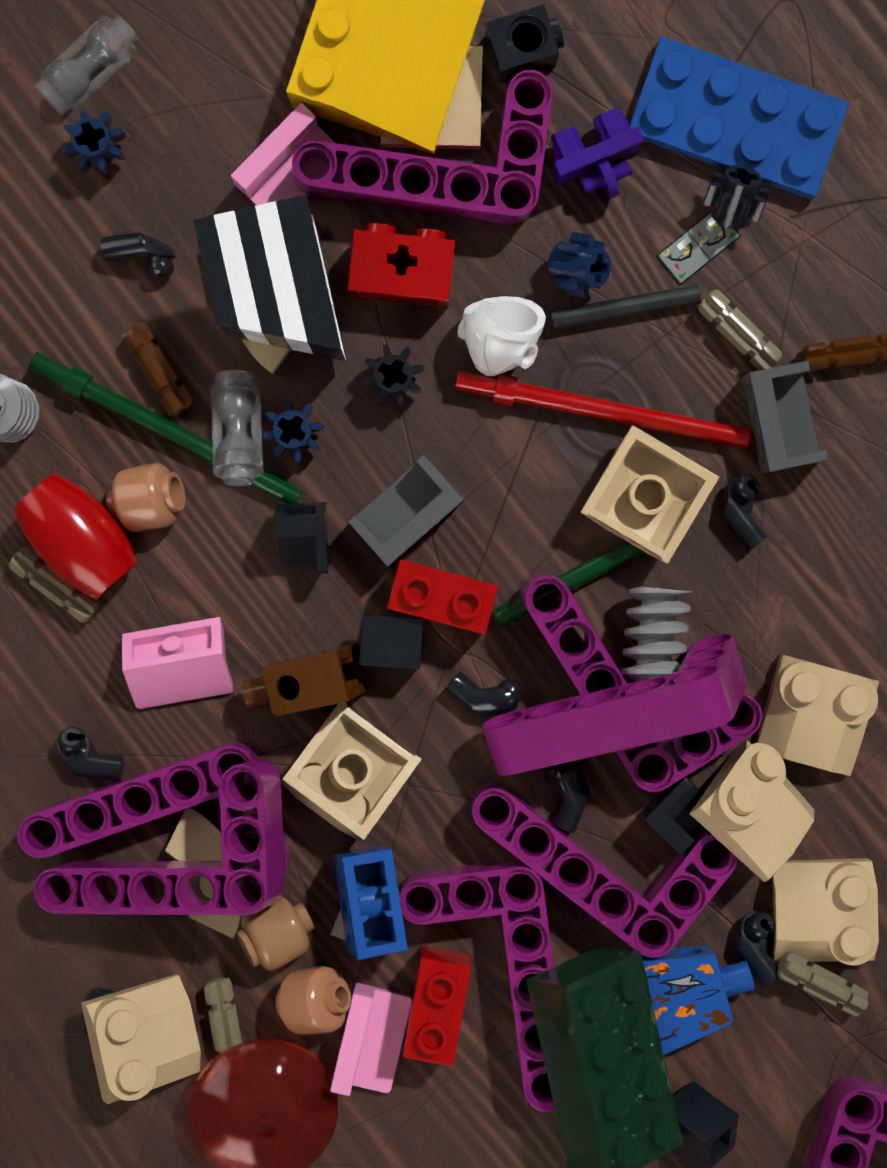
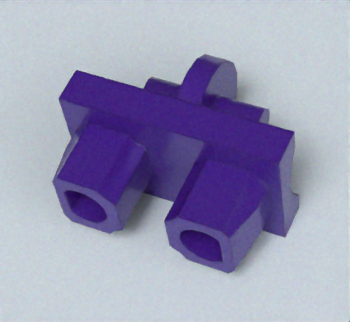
(616, 142)

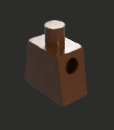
(322, 676)

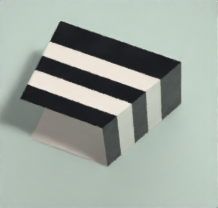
(270, 277)

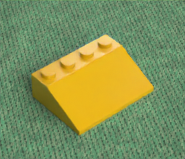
(385, 65)

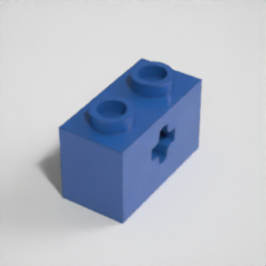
(370, 902)

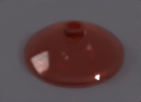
(256, 1086)

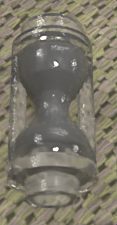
(68, 81)
(236, 403)

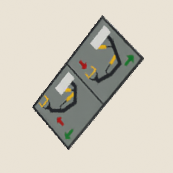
(696, 247)

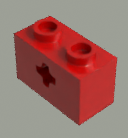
(377, 280)
(442, 596)
(437, 1006)

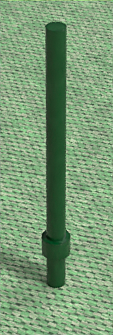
(80, 385)

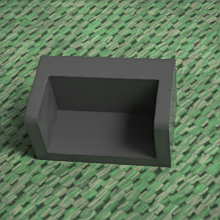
(781, 418)
(406, 511)

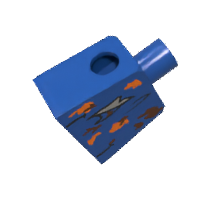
(693, 993)

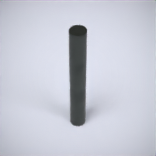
(625, 307)

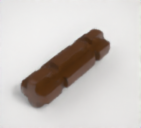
(846, 352)
(158, 369)

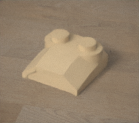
(649, 494)
(817, 714)
(349, 772)
(755, 809)
(826, 910)
(142, 1038)

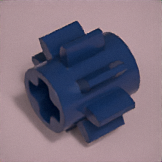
(80, 139)
(579, 264)
(292, 417)

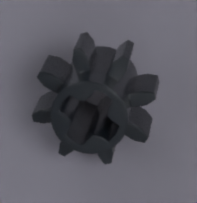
(736, 196)
(389, 362)

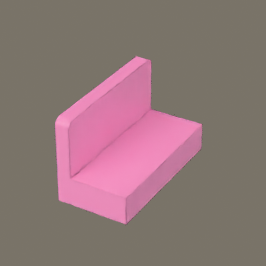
(268, 170)
(176, 663)
(371, 1040)

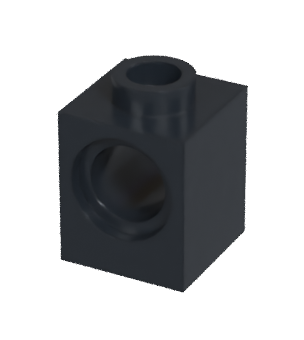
(511, 61)

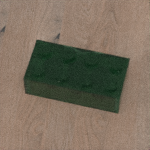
(605, 1060)

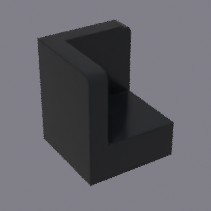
(303, 534)
(391, 641)
(670, 813)
(705, 1126)

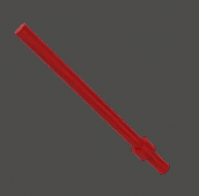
(507, 389)

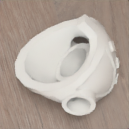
(502, 333)

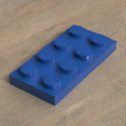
(738, 117)

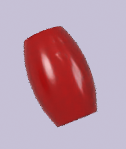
(75, 535)

